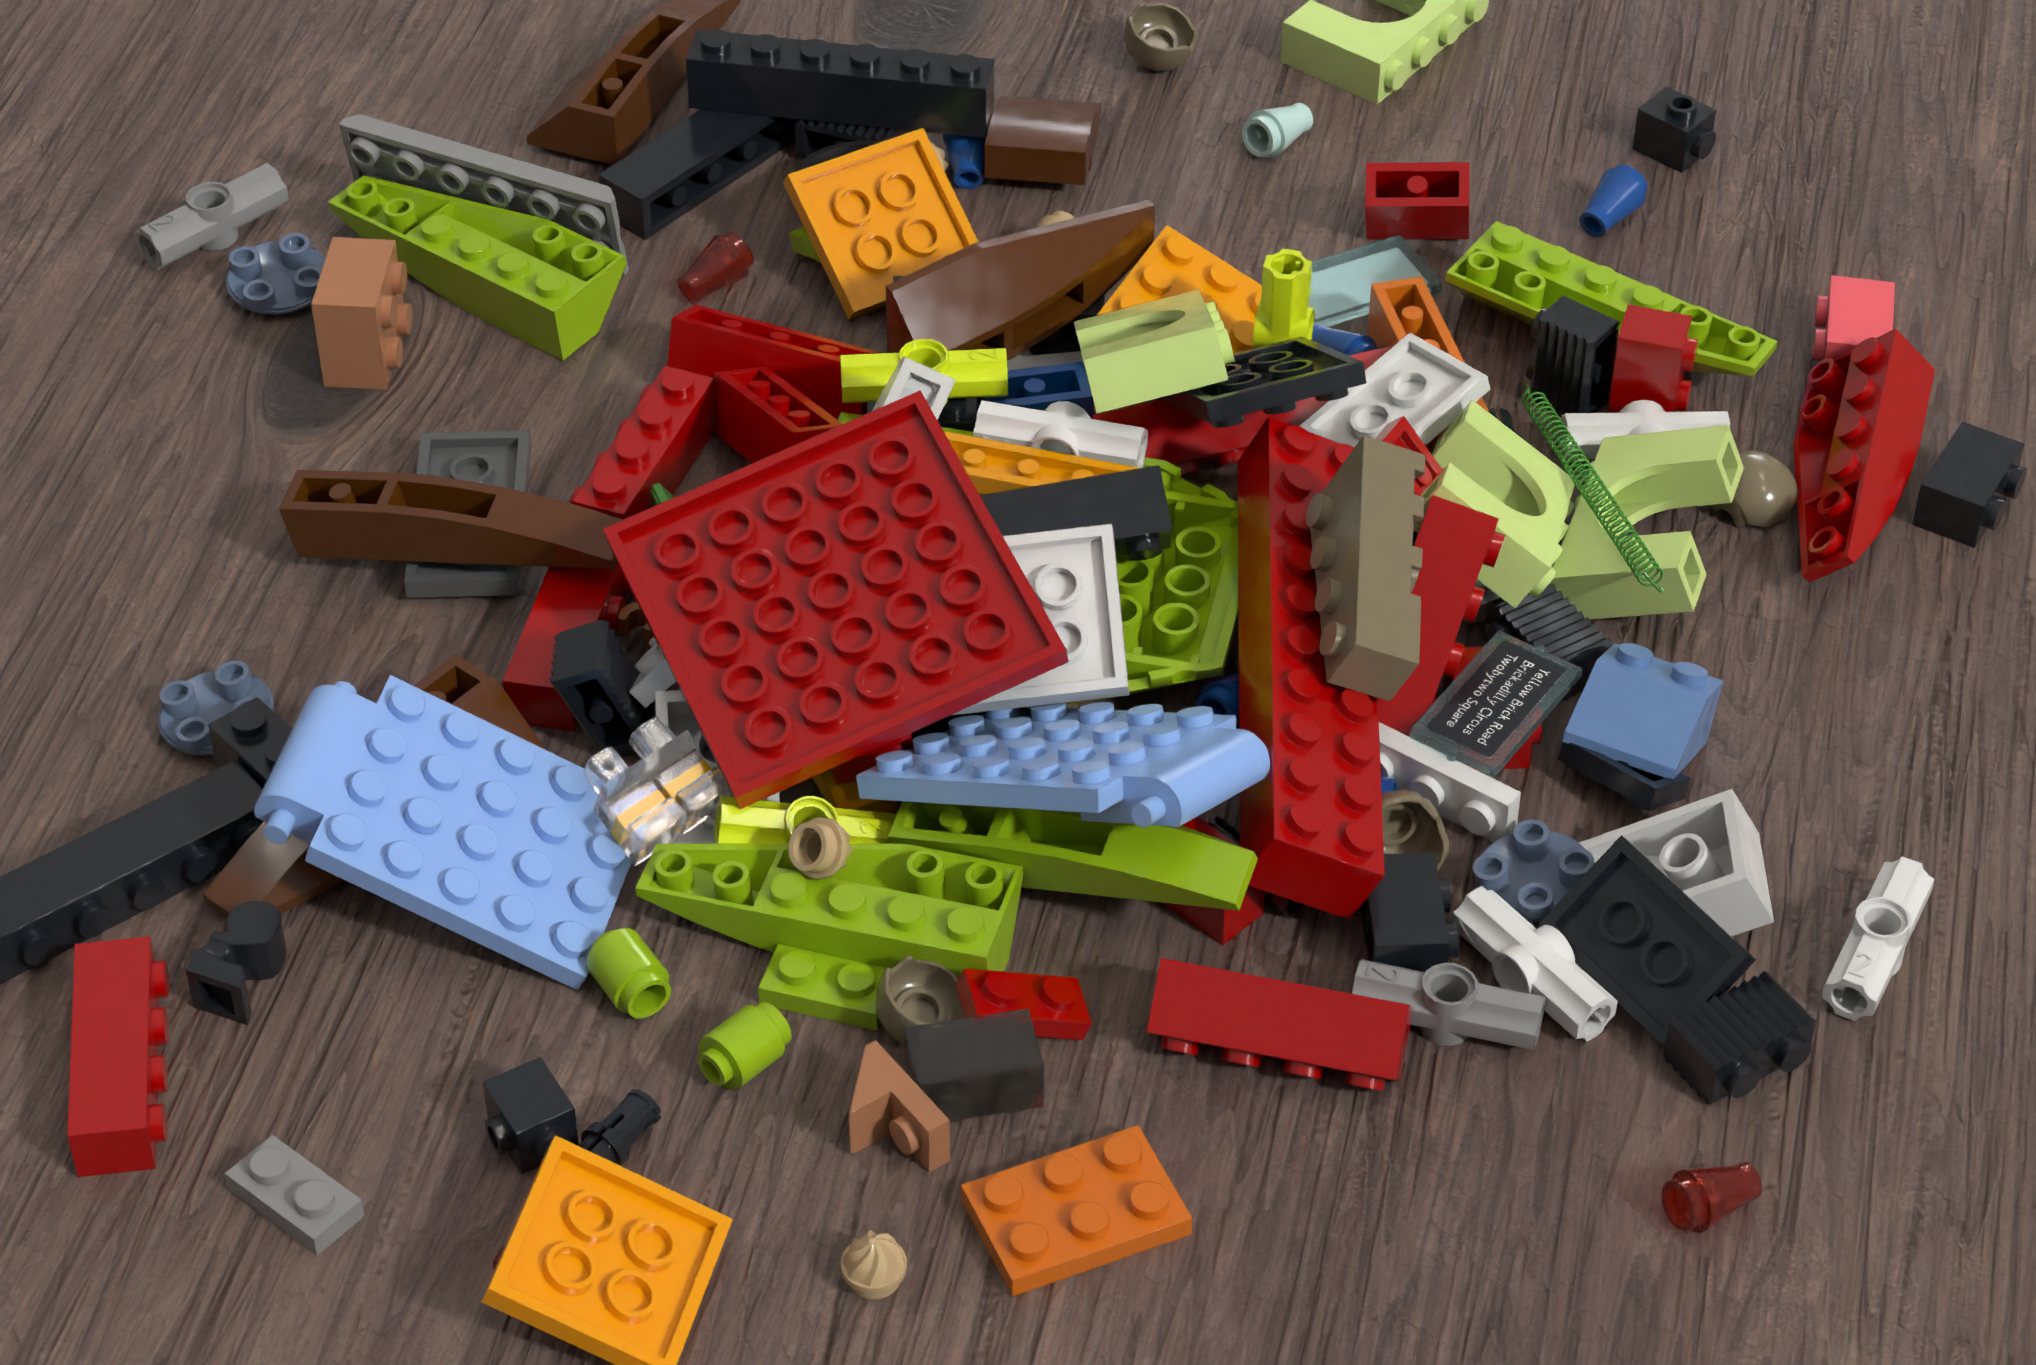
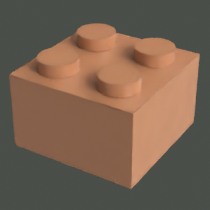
(361, 313)

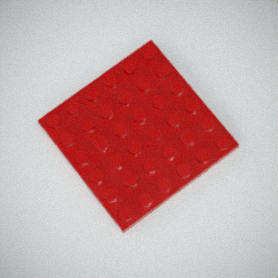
(833, 598)

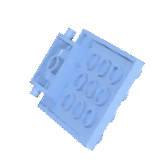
(1085, 760)
(449, 822)

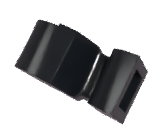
(248, 951)

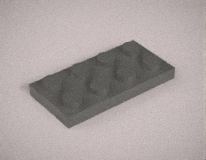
(477, 457)

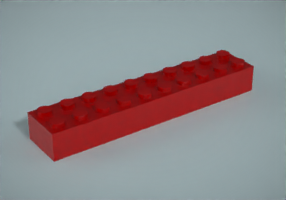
(1321, 804)

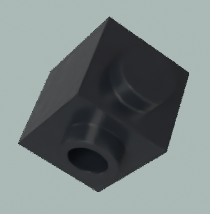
(1674, 129)
(526, 1113)

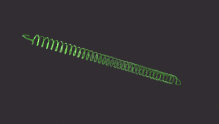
(1600, 483)

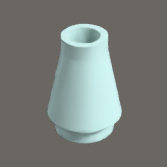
(1274, 129)

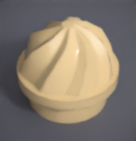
(819, 848)
(874, 1265)

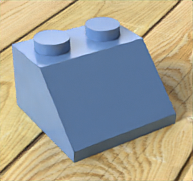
(1645, 710)

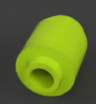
(629, 973)
(743, 1045)

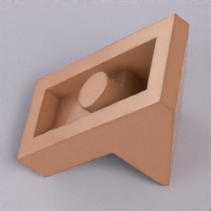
(893, 1104)

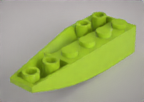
(492, 260)
(1527, 274)
(1086, 856)
(872, 911)

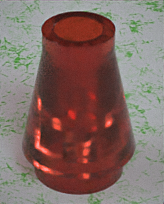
(717, 266)
(1706, 1195)

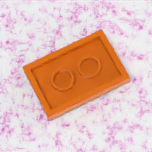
(1076, 1210)

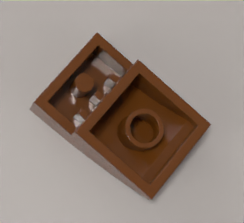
(1041, 140)

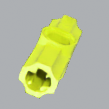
(1284, 299)
(976, 371)
(775, 821)

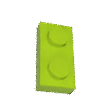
(822, 986)

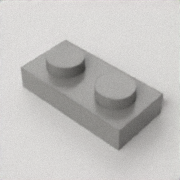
(294, 1195)

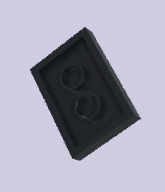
(1646, 939)

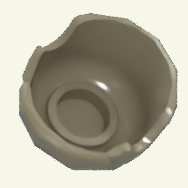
(1159, 36)
(1763, 493)
(1412, 825)
(916, 995)

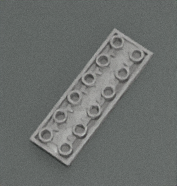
(481, 176)

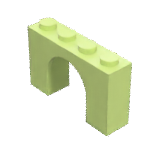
(1373, 56)
(1153, 350)
(1646, 477)
(1509, 479)

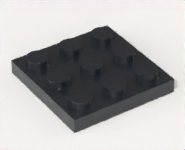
(1272, 381)

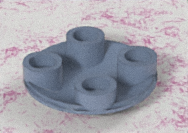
(275, 275)
(203, 699)
(1532, 868)

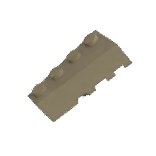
(1369, 568)

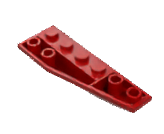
(1856, 447)

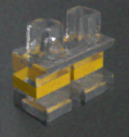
(659, 794)

